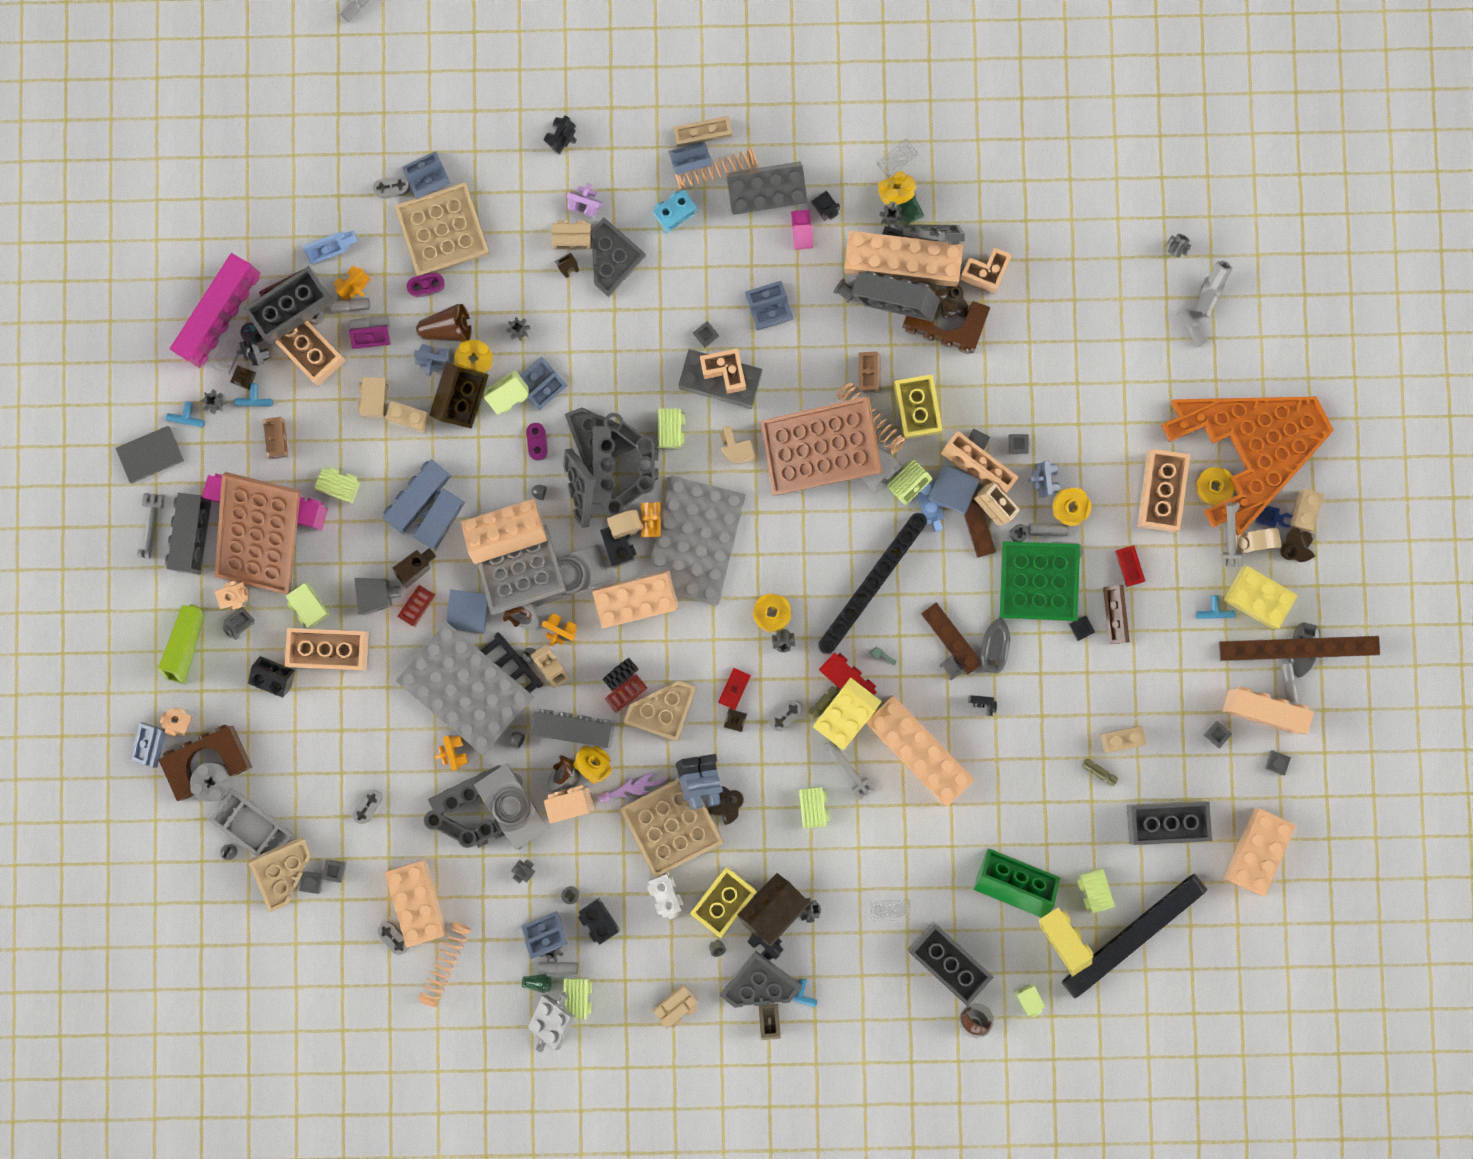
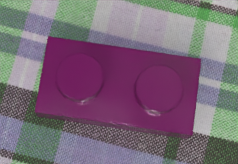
(369, 336)

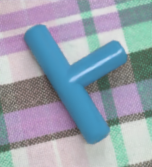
(253, 400)
(185, 418)
(1215, 613)
(803, 999)

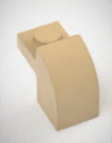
(736, 453)
(625, 524)
(1258, 541)
(550, 666)

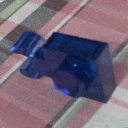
(1270, 517)

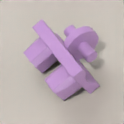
(592, 204)

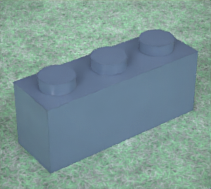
(438, 519)

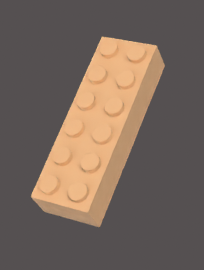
(903, 258)
(919, 751)

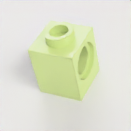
(1030, 1000)

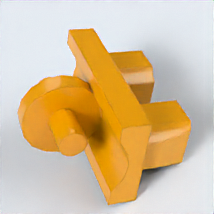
(353, 284)
(651, 519)
(552, 624)
(455, 760)

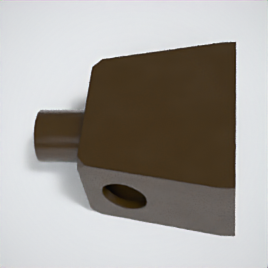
(409, 574)

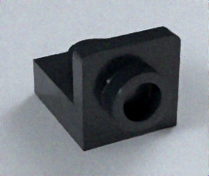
(826, 206)
(980, 701)

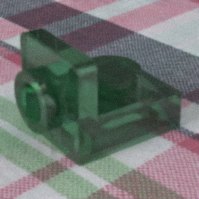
(911, 210)

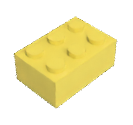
(917, 407)
(1260, 597)
(847, 714)
(723, 901)
(1066, 941)

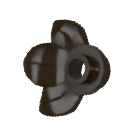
(952, 304)
(1299, 543)
(726, 808)

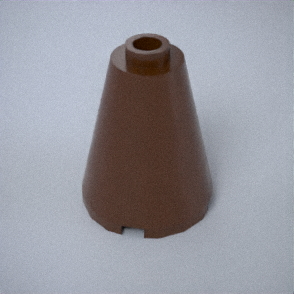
(446, 325)

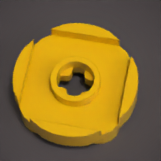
(888, 188)
(481, 351)
(1204, 489)
(1064, 498)
(761, 610)
(584, 765)

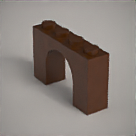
(964, 337)
(177, 763)

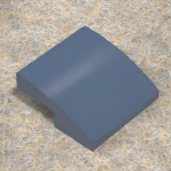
(690, 157)
(426, 175)
(769, 305)
(542, 383)
(953, 489)
(467, 611)
(544, 935)

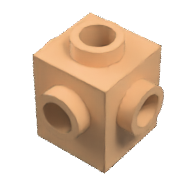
(232, 595)
(179, 728)

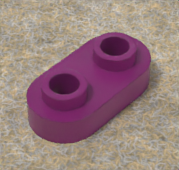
(426, 284)
(536, 441)

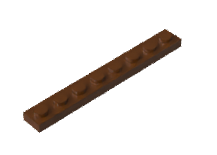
(1299, 648)

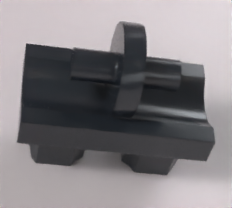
(563, 134)
(250, 348)
(769, 952)

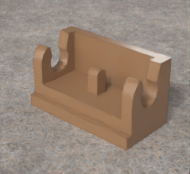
(870, 372)
(275, 438)

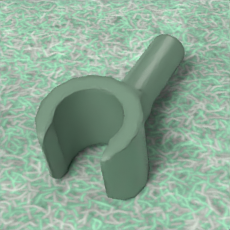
(877, 653)

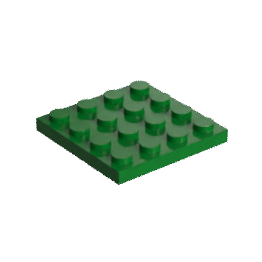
(1039, 581)

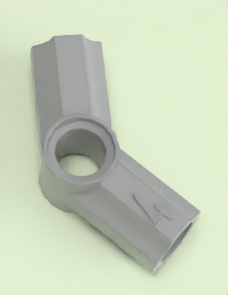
(1212, 288)

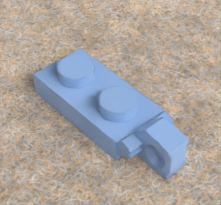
(329, 246)
(931, 510)

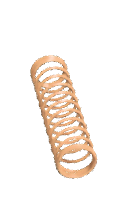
(682, 185)
(898, 439)
(429, 1000)

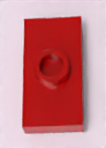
(1130, 566)
(734, 688)

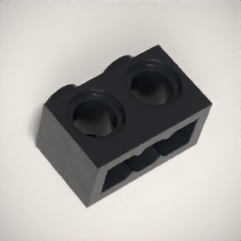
(614, 546)
(271, 676)
(603, 918)

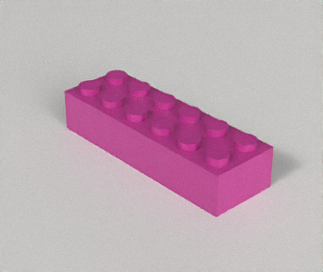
(215, 310)
(310, 513)

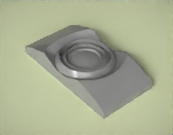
(580, 572)
(511, 806)
(249, 824)

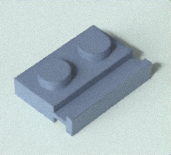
(148, 745)

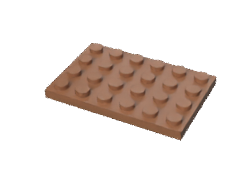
(821, 446)
(256, 533)

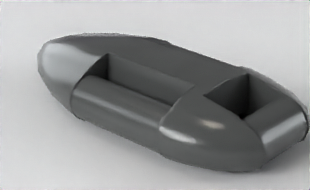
(995, 646)
(1303, 665)

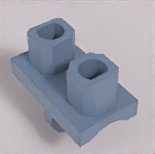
(430, 361)
(1042, 479)

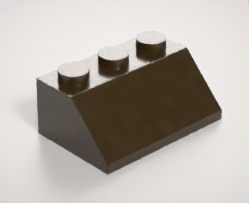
(458, 395)
(773, 909)

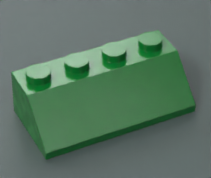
(1017, 883)

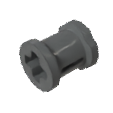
(844, 290)
(1024, 530)
(951, 667)

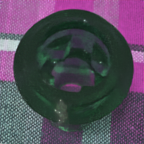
(540, 983)

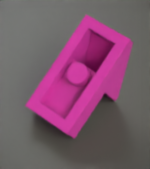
(802, 229)

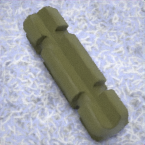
(823, 702)
(1100, 772)

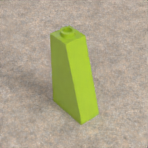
(181, 644)

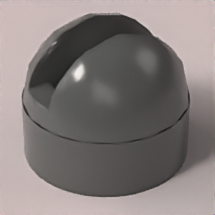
(539, 491)
(527, 659)
(516, 739)
(232, 853)
(717, 948)

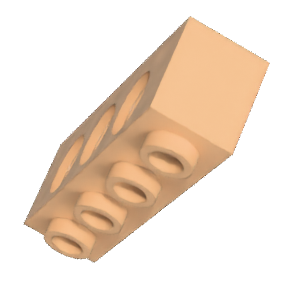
(977, 462)

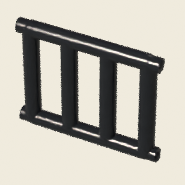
(512, 654)

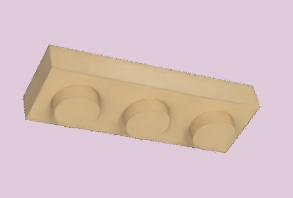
(702, 131)

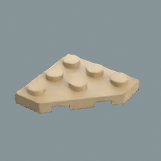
(663, 710)
(280, 871)

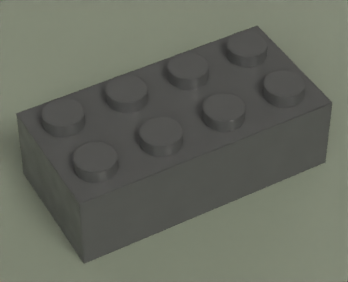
(766, 188)
(896, 296)
(289, 305)
(694, 382)
(188, 533)
(571, 729)
(1169, 822)
(950, 963)

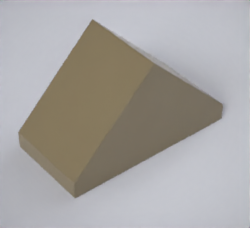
(769, 1022)

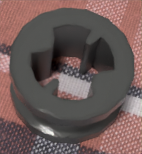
(566, 899)

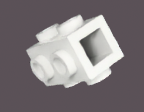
(667, 901)

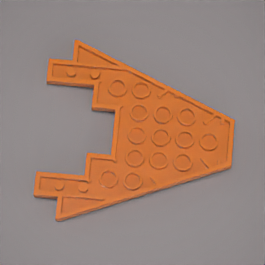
(1270, 437)

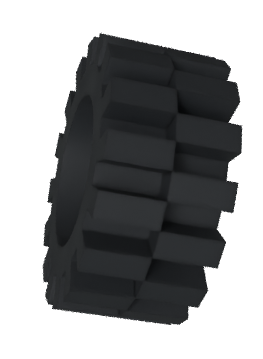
(620, 674)

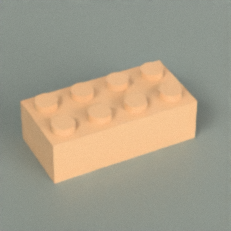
(311, 352)
(1163, 490)
(503, 531)
(635, 599)
(326, 649)
(1268, 711)
(568, 805)
(1259, 851)
(416, 903)

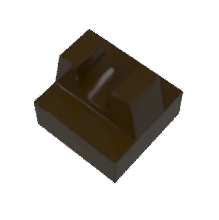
(565, 263)
(243, 377)
(735, 720)

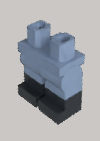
(699, 780)

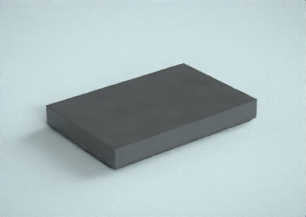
(149, 454)

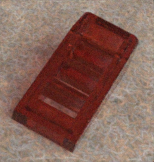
(413, 622)
(613, 704)

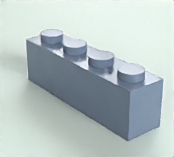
(417, 496)

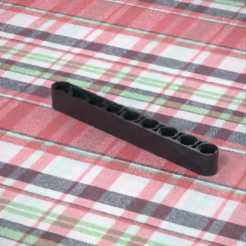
(878, 576)
(1136, 934)

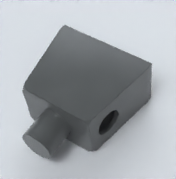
(374, 594)

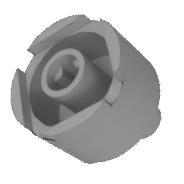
(889, 467)
(202, 786)

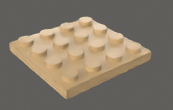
(442, 229)
(669, 829)

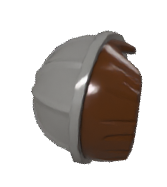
(522, 616)
(563, 775)
(976, 1020)

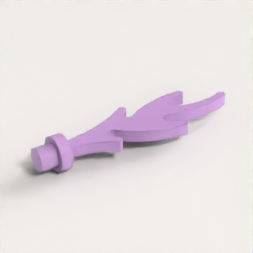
(636, 788)

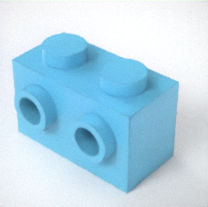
(675, 210)

